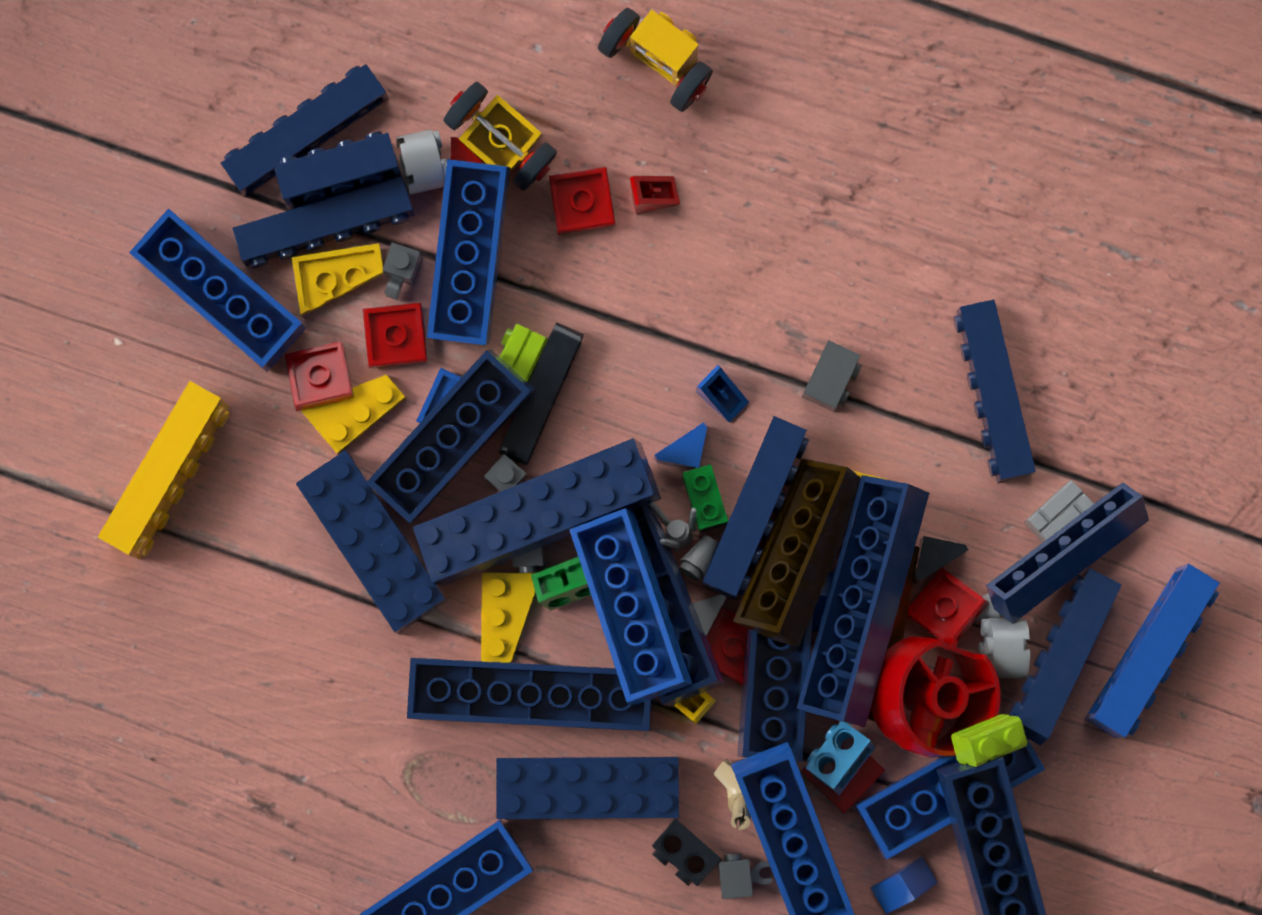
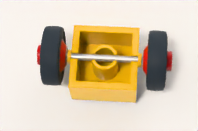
(662, 49)
(500, 135)

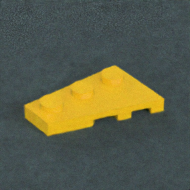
(334, 273)
(348, 419)
(504, 613)

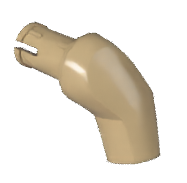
(735, 798)

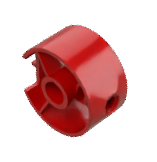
(932, 695)

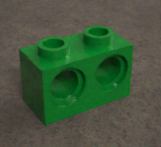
(705, 498)
(561, 584)

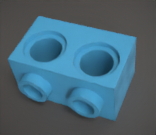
(847, 761)

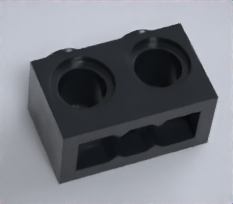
(690, 847)

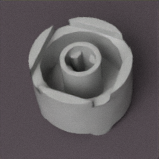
(421, 161)
(1006, 646)

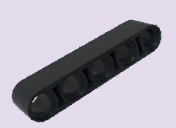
(547, 382)

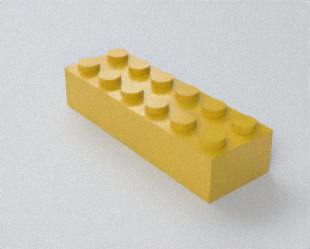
(164, 471)

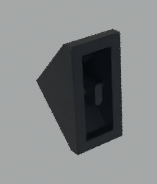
(935, 554)

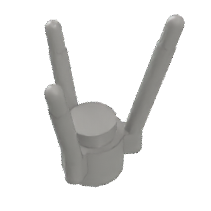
(677, 531)

